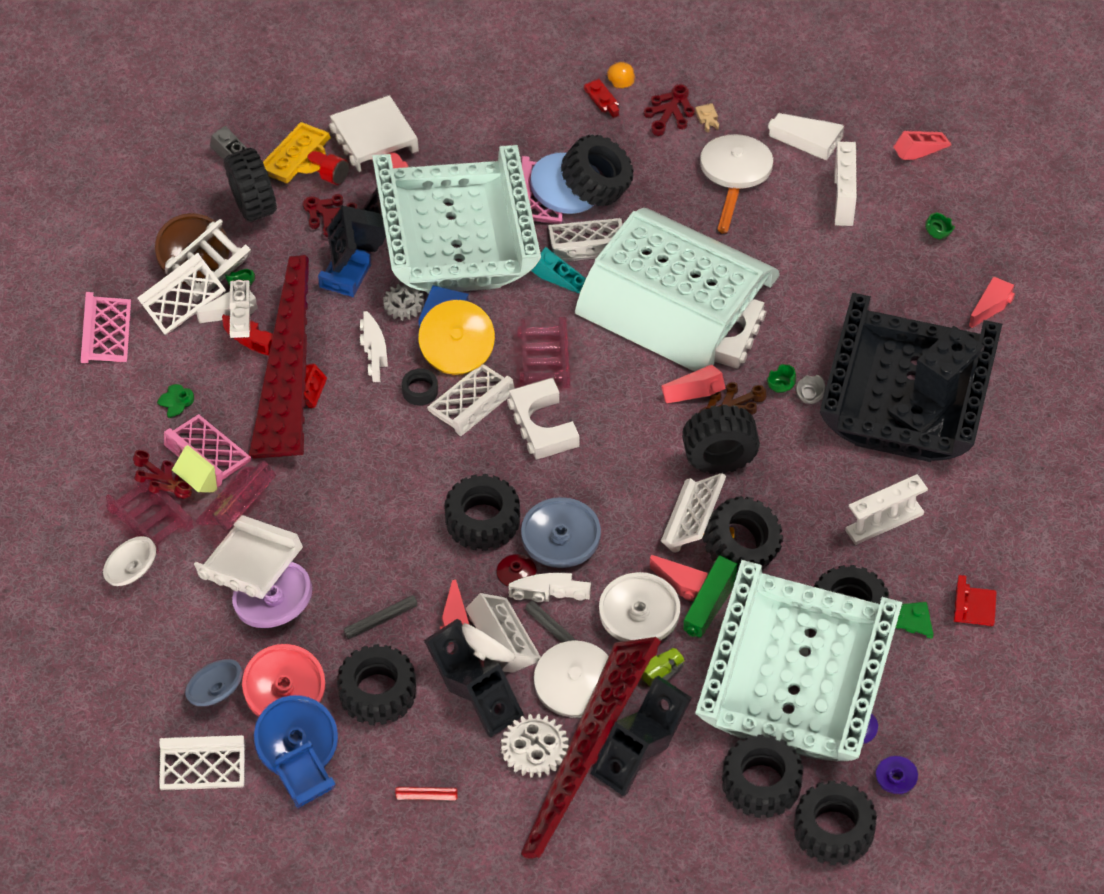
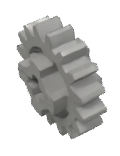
(403, 302)

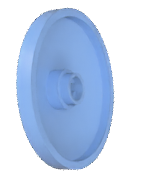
(551, 189)

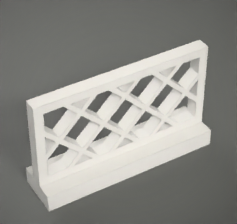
(587, 247)
(173, 280)
(481, 405)
(690, 506)
(204, 745)

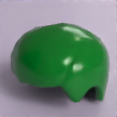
(939, 226)
(245, 275)
(782, 379)

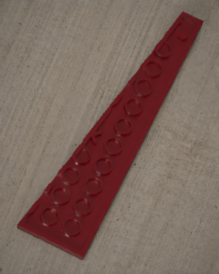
(281, 404)
(606, 703)

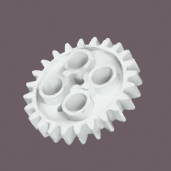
(534, 745)

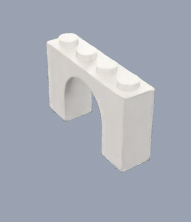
(846, 183)
(733, 349)
(541, 440)

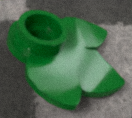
(176, 399)

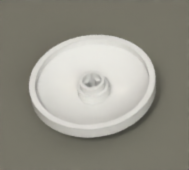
(736, 161)
(639, 607)
(568, 676)

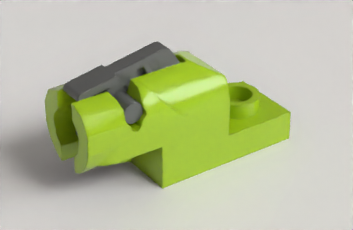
(664, 665)

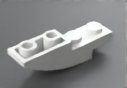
(239, 309)
(374, 345)
(541, 586)

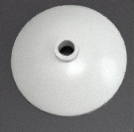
(129, 561)
(486, 646)

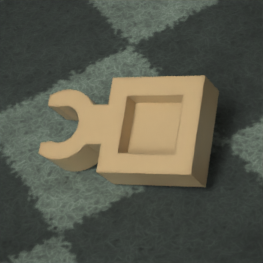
(707, 115)

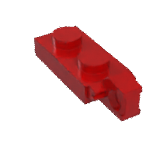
(602, 97)

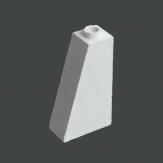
(807, 134)

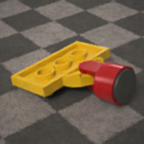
(304, 153)

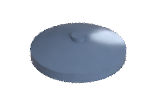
(560, 532)

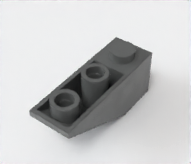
(225, 142)

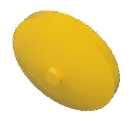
(456, 337)

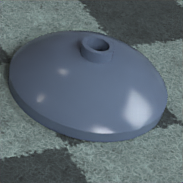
(214, 683)

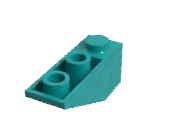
(558, 272)

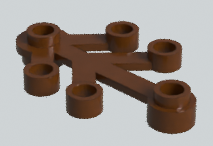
(757, 394)

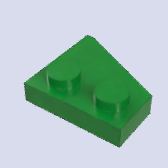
(915, 618)

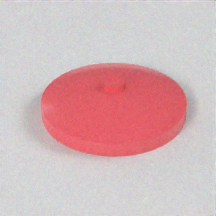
(280, 673)

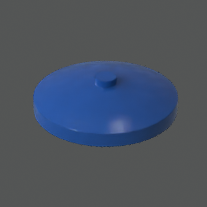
(291, 722)

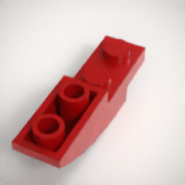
(258, 340)

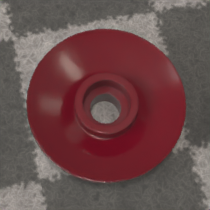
(508, 574)

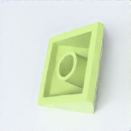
(196, 470)

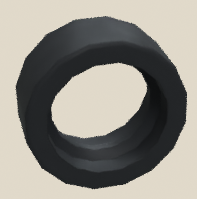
(419, 375)

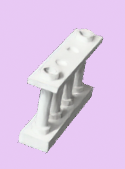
(225, 266)
(886, 509)

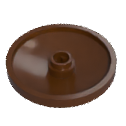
(180, 233)

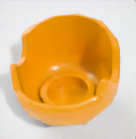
(621, 75)

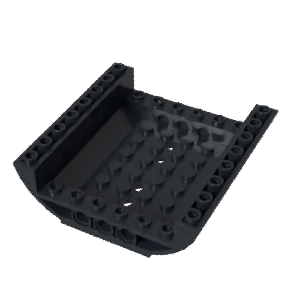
(872, 378)

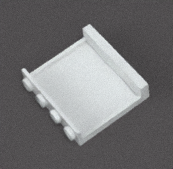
(372, 130)
(251, 557)

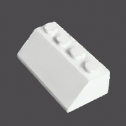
(499, 621)

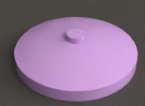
(280, 604)

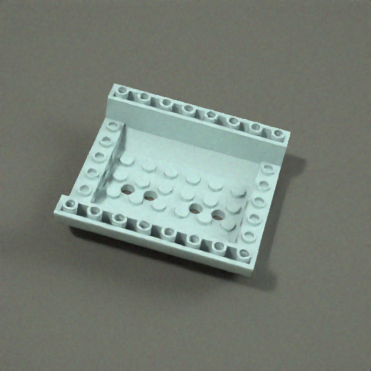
(489, 224)
(661, 301)
(761, 659)

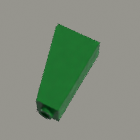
(710, 597)

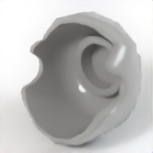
(810, 389)

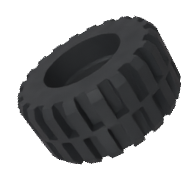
(586, 181)
(250, 184)
(720, 439)
(482, 491)
(752, 516)
(853, 582)
(382, 706)
(755, 798)
(841, 799)

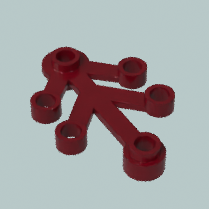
(678, 93)
(328, 214)
(179, 488)

